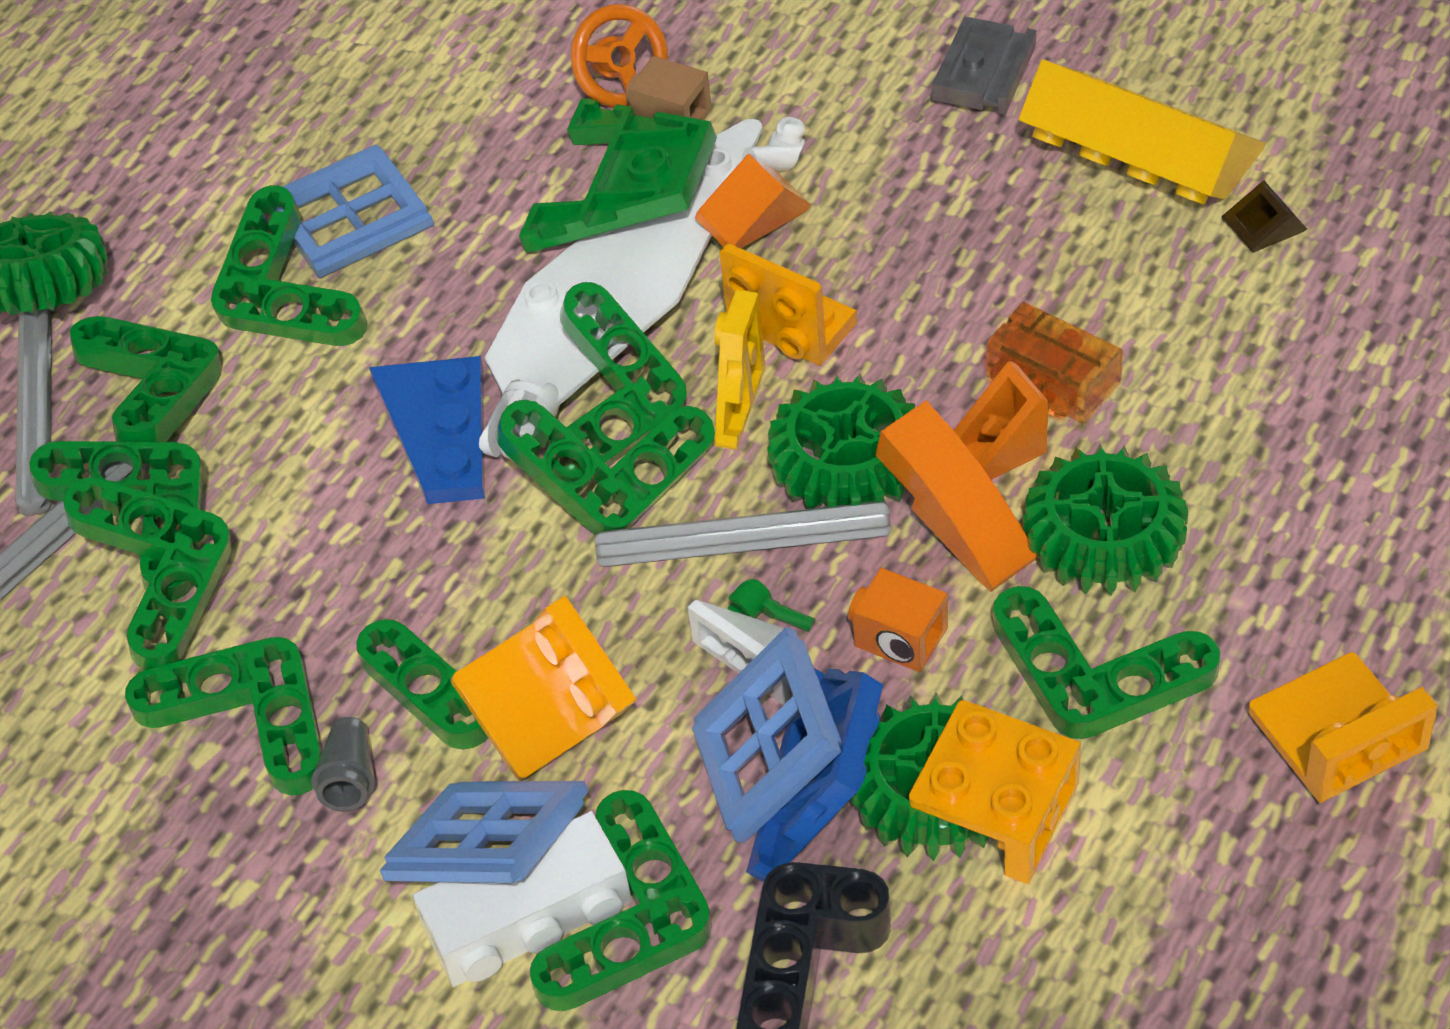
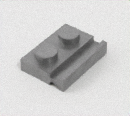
(983, 65)

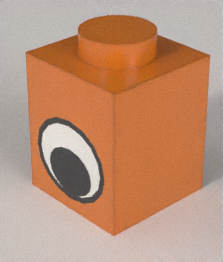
(899, 619)

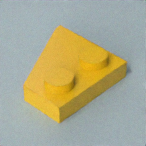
(740, 366)

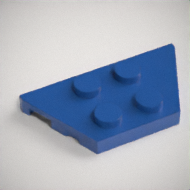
(853, 705)

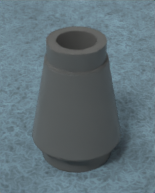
(344, 766)

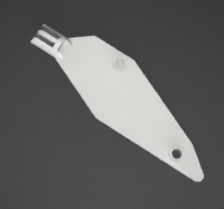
(637, 264)

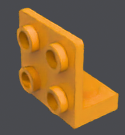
(791, 305)
(543, 689)
(1343, 725)
(1000, 782)

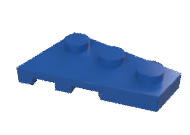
(439, 423)

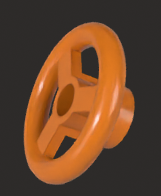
(600, 52)

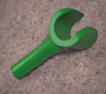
(754, 598)

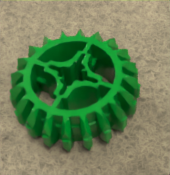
(48, 261)
(840, 429)
(1071, 532)
(892, 767)

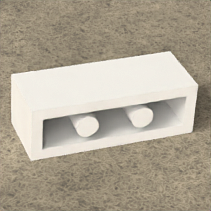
(487, 924)

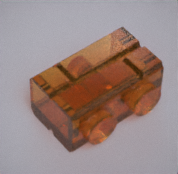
(1060, 359)

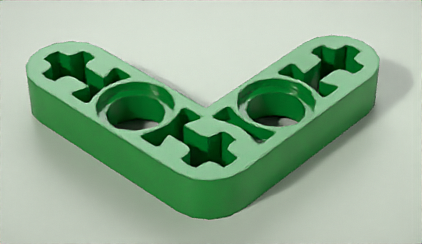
(262, 285)
(178, 365)
(631, 398)
(98, 454)
(613, 483)
(176, 559)
(418, 659)
(249, 684)
(1099, 684)
(653, 905)

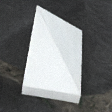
(734, 639)

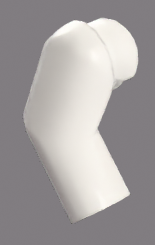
(783, 146)

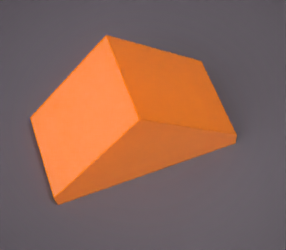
(750, 204)
(1006, 423)

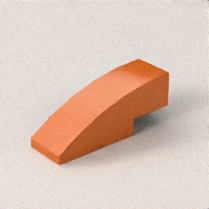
(955, 496)

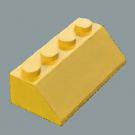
(1137, 131)

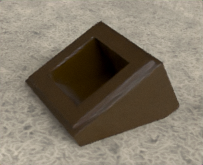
(1262, 219)

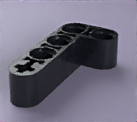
(803, 932)

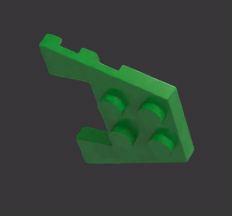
(643, 175)

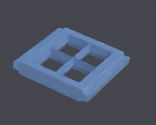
(366, 238)
(787, 775)
(418, 861)

